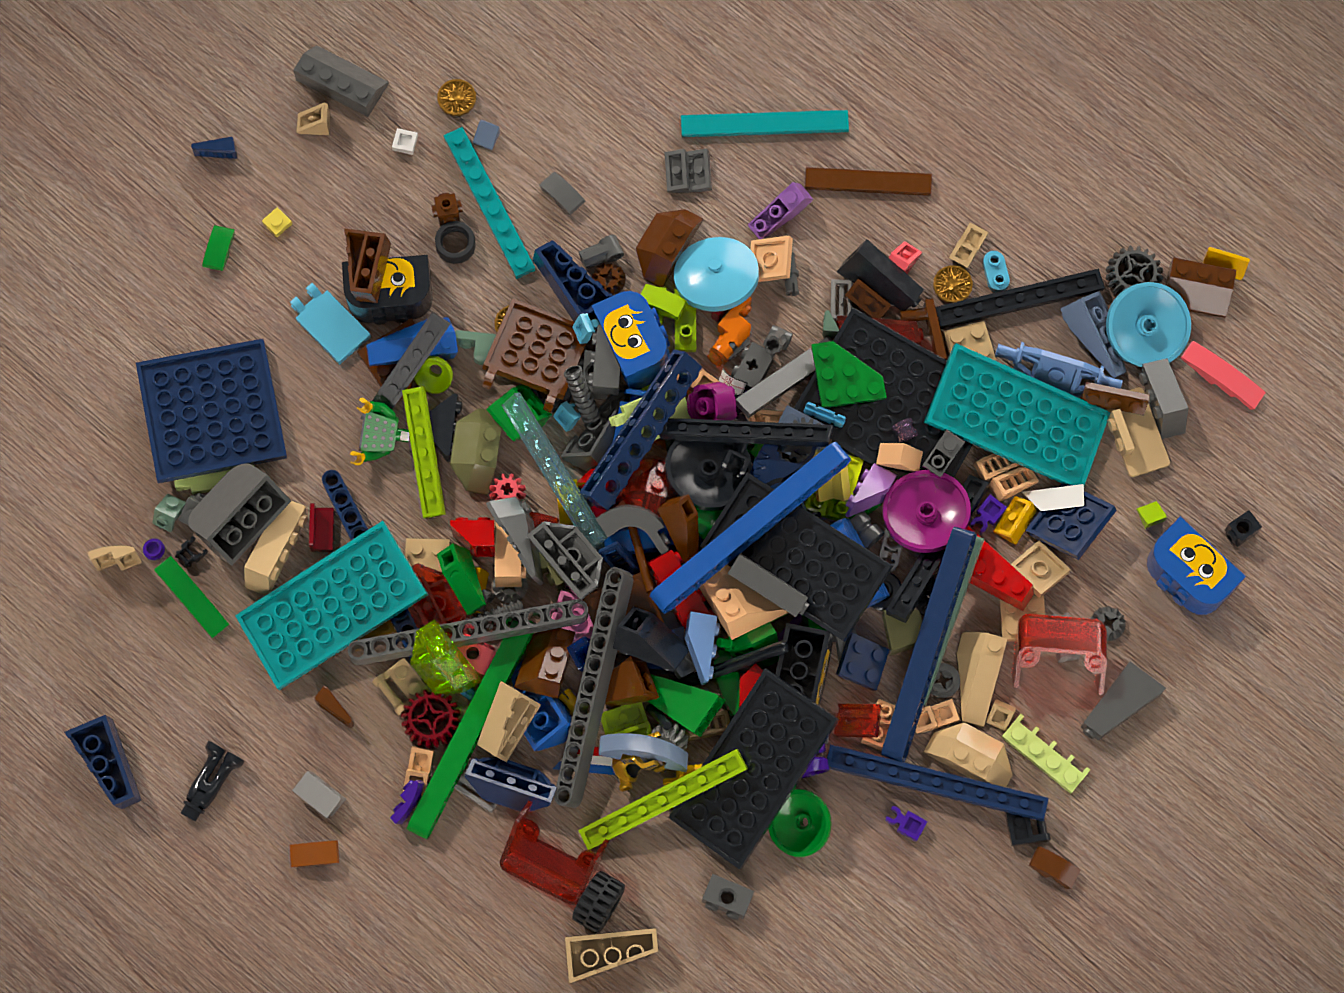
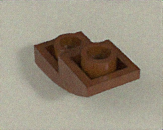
(1054, 866)

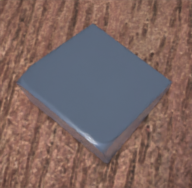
(486, 135)

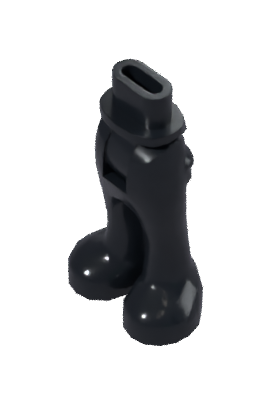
(204, 792)

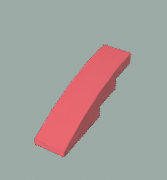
(1222, 374)

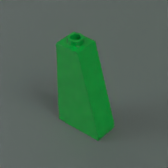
(686, 704)

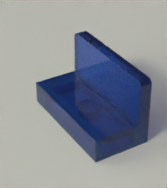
(579, 651)

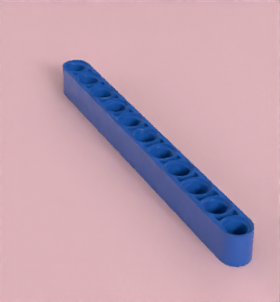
(750, 527)

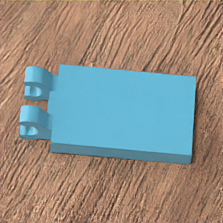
(330, 324)

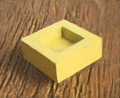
(276, 222)

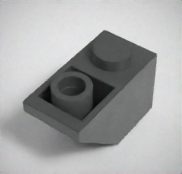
(943, 453)

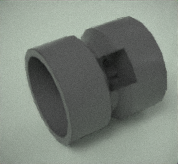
(868, 532)

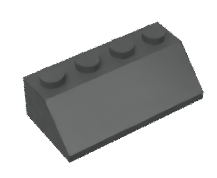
(340, 80)

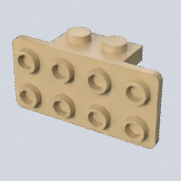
(1138, 440)

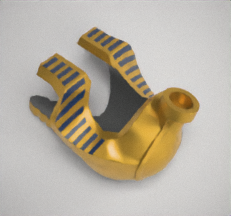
(629, 767)

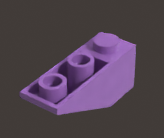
(780, 210)
(872, 490)

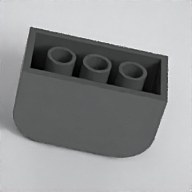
(237, 511)

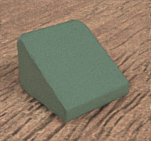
(829, 326)

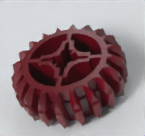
(421, 720)

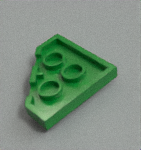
(843, 377)

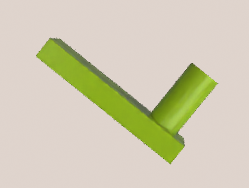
(686, 329)

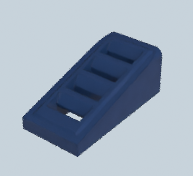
(216, 148)
(631, 565)

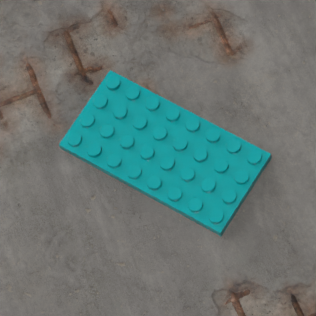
(1017, 417)
(331, 605)

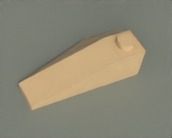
(978, 667)

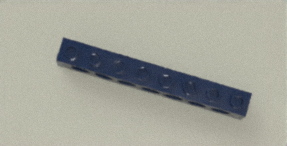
(630, 434)

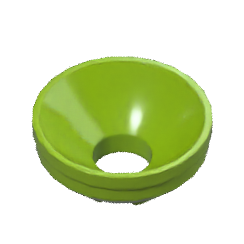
(434, 382)

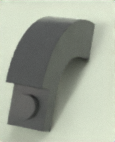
(635, 516)

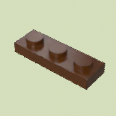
(1115, 398)

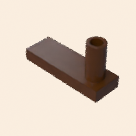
(929, 314)

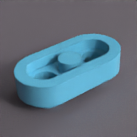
(996, 270)

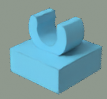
(584, 328)
(567, 416)

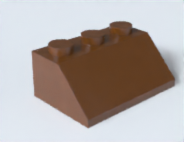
(1202, 285)
(545, 662)

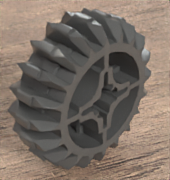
(1128, 258)

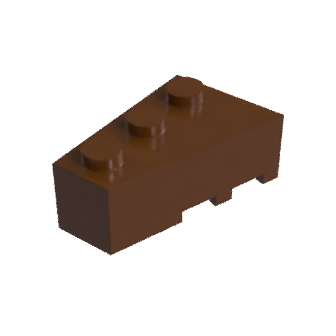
(367, 263)

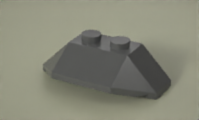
(569, 556)

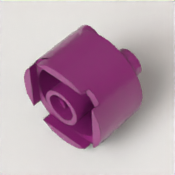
(712, 402)

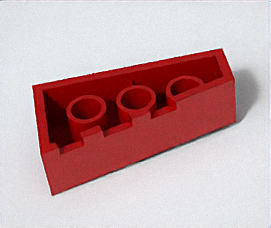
(666, 565)
(1000, 578)

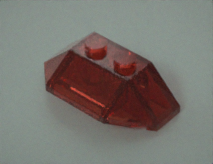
(647, 485)
(441, 602)

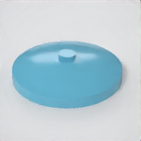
(716, 274)
(1148, 324)

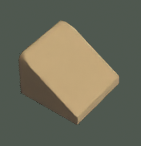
(1000, 715)

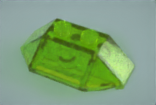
(441, 662)

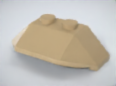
(971, 754)

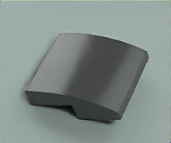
(688, 171)

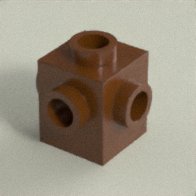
(446, 208)

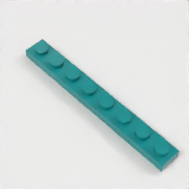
(489, 203)

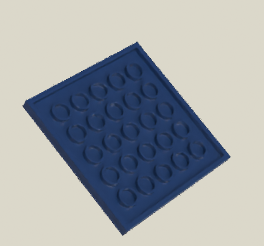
(210, 410)

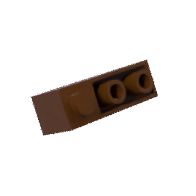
(682, 524)

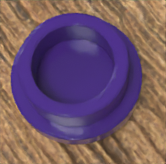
(153, 549)

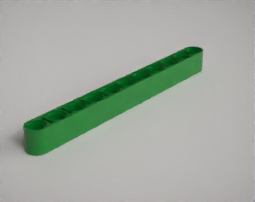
(467, 735)

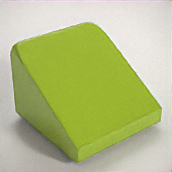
(1151, 514)

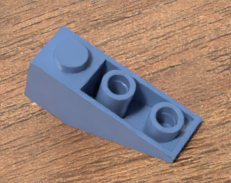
(700, 642)

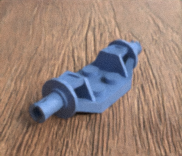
(1056, 369)

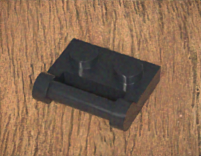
(1021, 831)

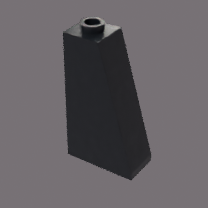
(882, 276)

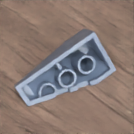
(1088, 322)

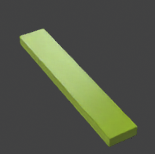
(423, 452)

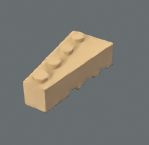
(601, 952)

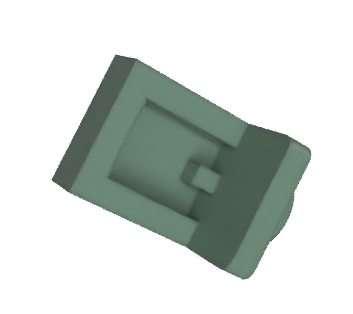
(167, 512)

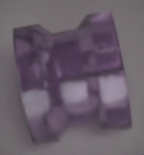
(905, 430)

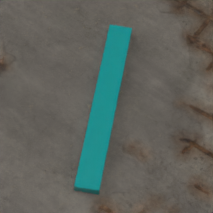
(764, 123)

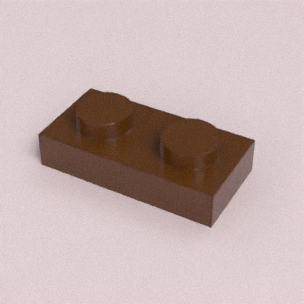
(867, 300)

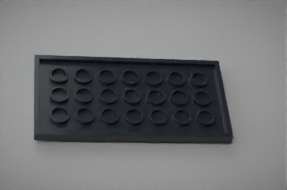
(811, 558)
(778, 740)

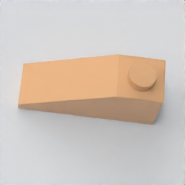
(508, 566)

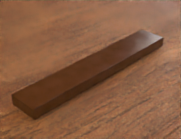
(868, 181)

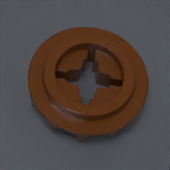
(618, 275)

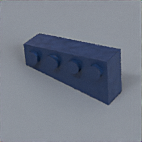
(569, 281)
(105, 758)

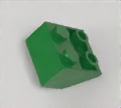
(533, 402)

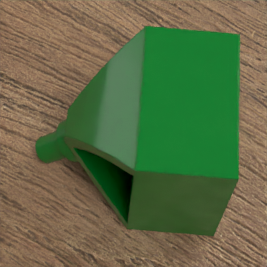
(751, 641)

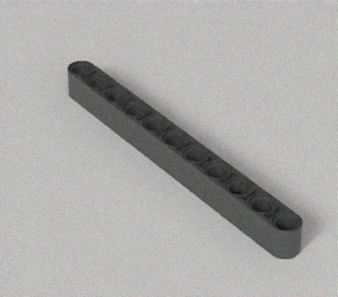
(478, 625)
(596, 698)

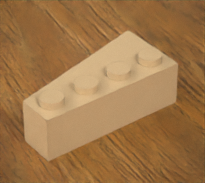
(274, 548)

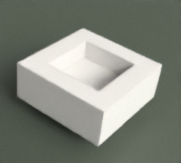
(405, 141)

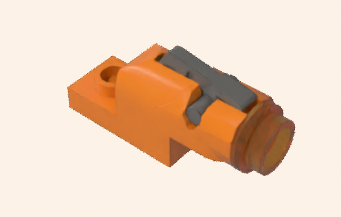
(733, 335)

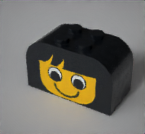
(403, 293)
(806, 661)

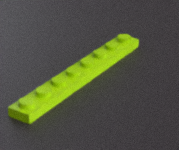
(663, 799)

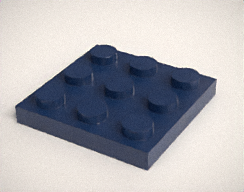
(1072, 528)

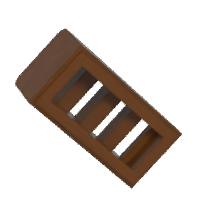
(330, 704)

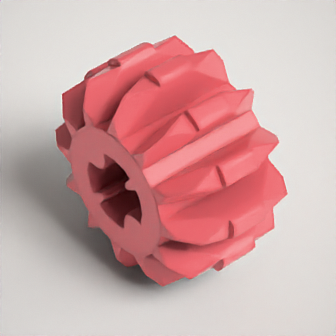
(507, 483)

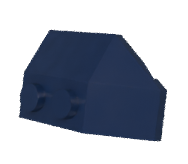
(510, 783)

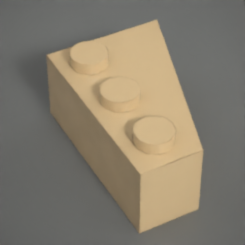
(506, 721)

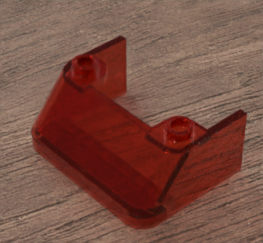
(1061, 635)
(545, 865)

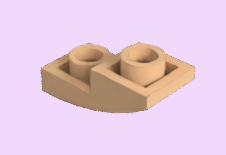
(886, 716)

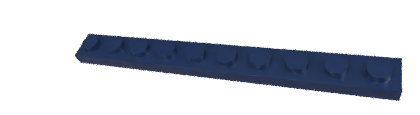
(937, 783)

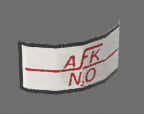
(738, 385)

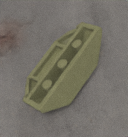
(475, 450)

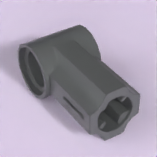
(606, 250)
(777, 340)

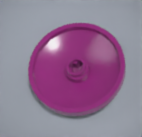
(924, 510)

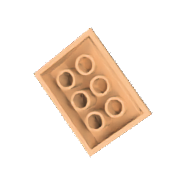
(737, 605)

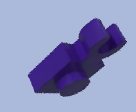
(989, 512)
(910, 824)

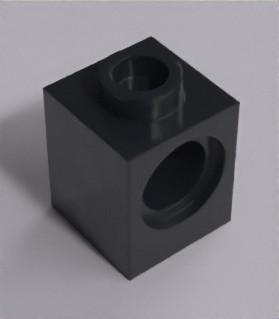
(1246, 520)

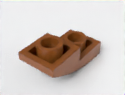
(314, 853)

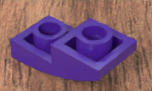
(411, 796)

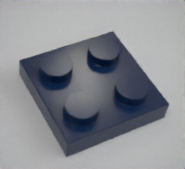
(862, 662)

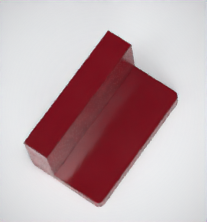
(321, 529)

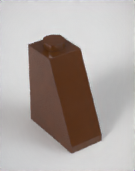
(630, 684)

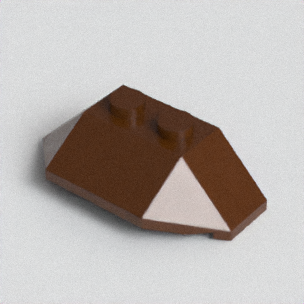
(664, 243)

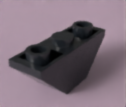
(443, 424)

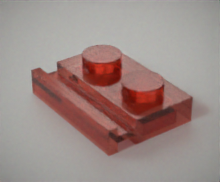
(858, 720)

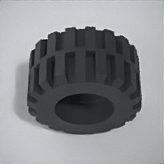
(598, 902)

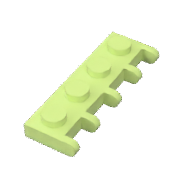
(1043, 755)

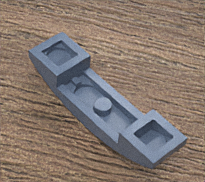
(643, 746)

